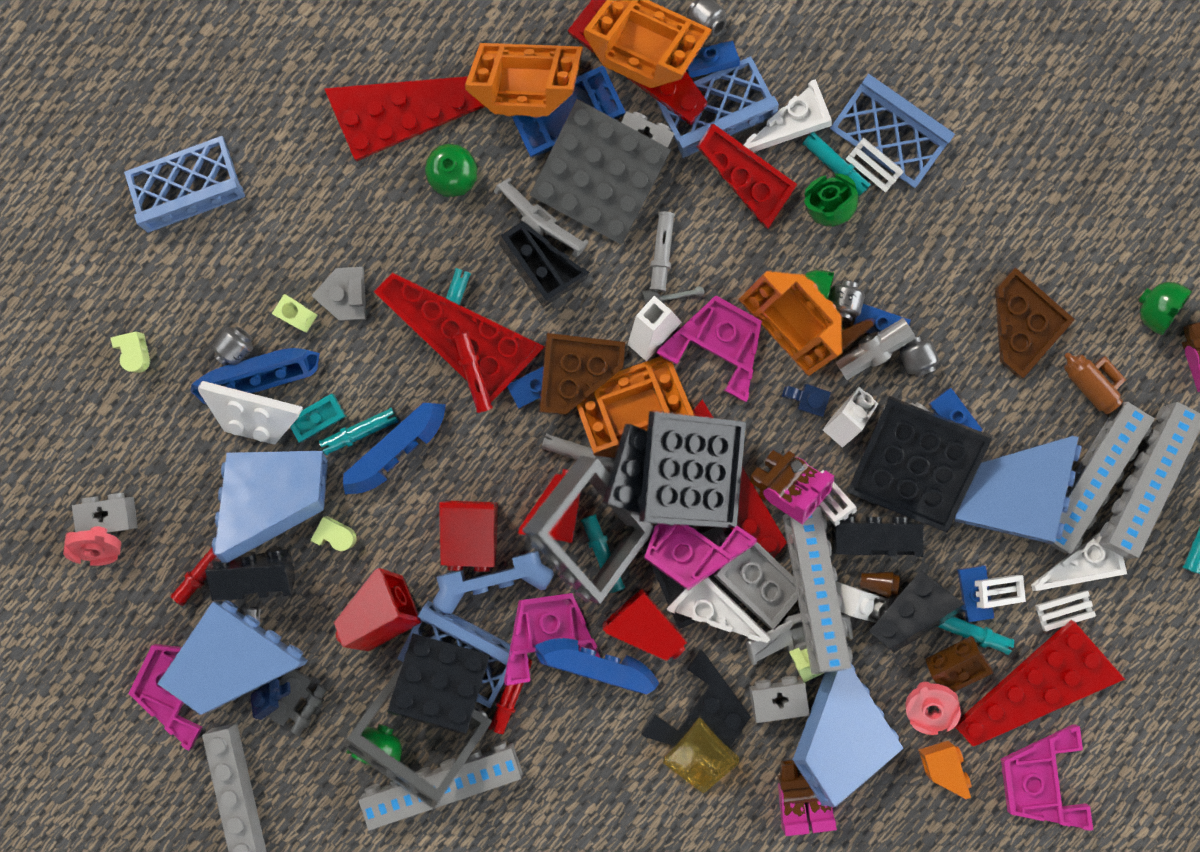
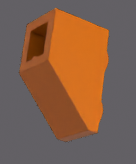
(944, 767)

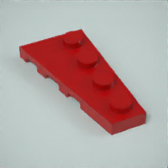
(750, 177)

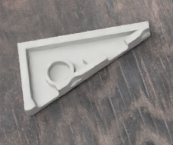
(800, 117)
(1085, 564)
(712, 605)

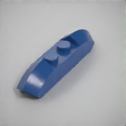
(262, 371)
(367, 471)
(565, 656)

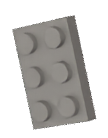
(760, 584)

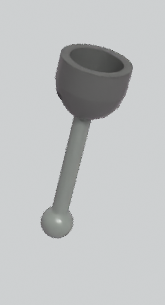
(647, 295)

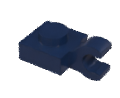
(810, 399)
(266, 698)

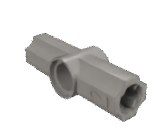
(875, 348)

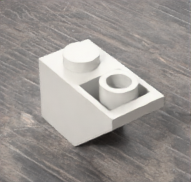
(652, 328)
(851, 417)
(861, 603)

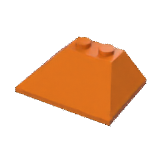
(645, 40)
(523, 77)
(796, 318)
(629, 402)

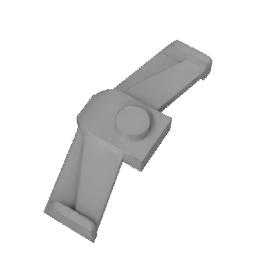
(539, 219)
(786, 634)

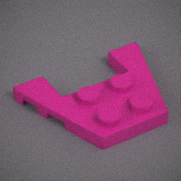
(725, 333)
(689, 555)
(540, 621)
(159, 701)
(1033, 781)

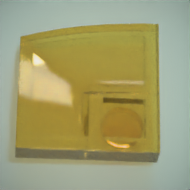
(701, 757)

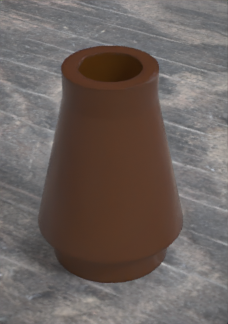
(881, 582)

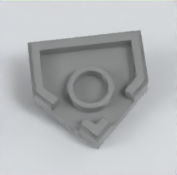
(344, 294)

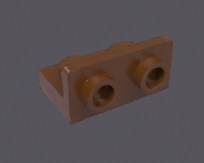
(959, 665)

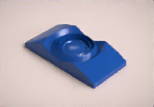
(592, 88)

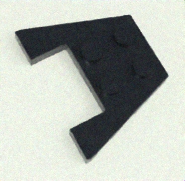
(716, 707)

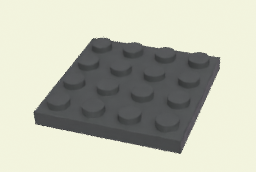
(600, 171)

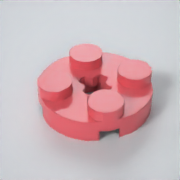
(92, 546)
(932, 695)

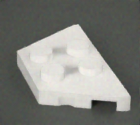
(249, 413)

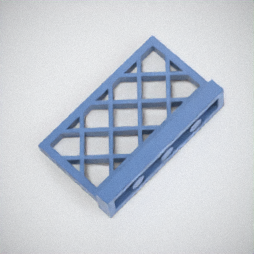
(900, 109)
(731, 122)
(186, 204)
(469, 634)

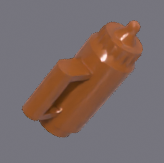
(1094, 383)

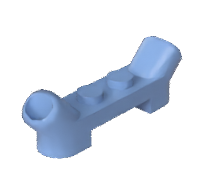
(453, 584)

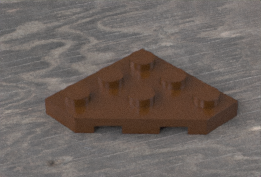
(1026, 322)
(576, 369)

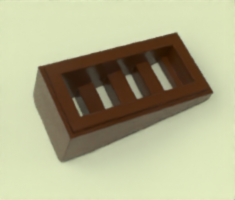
(854, 331)

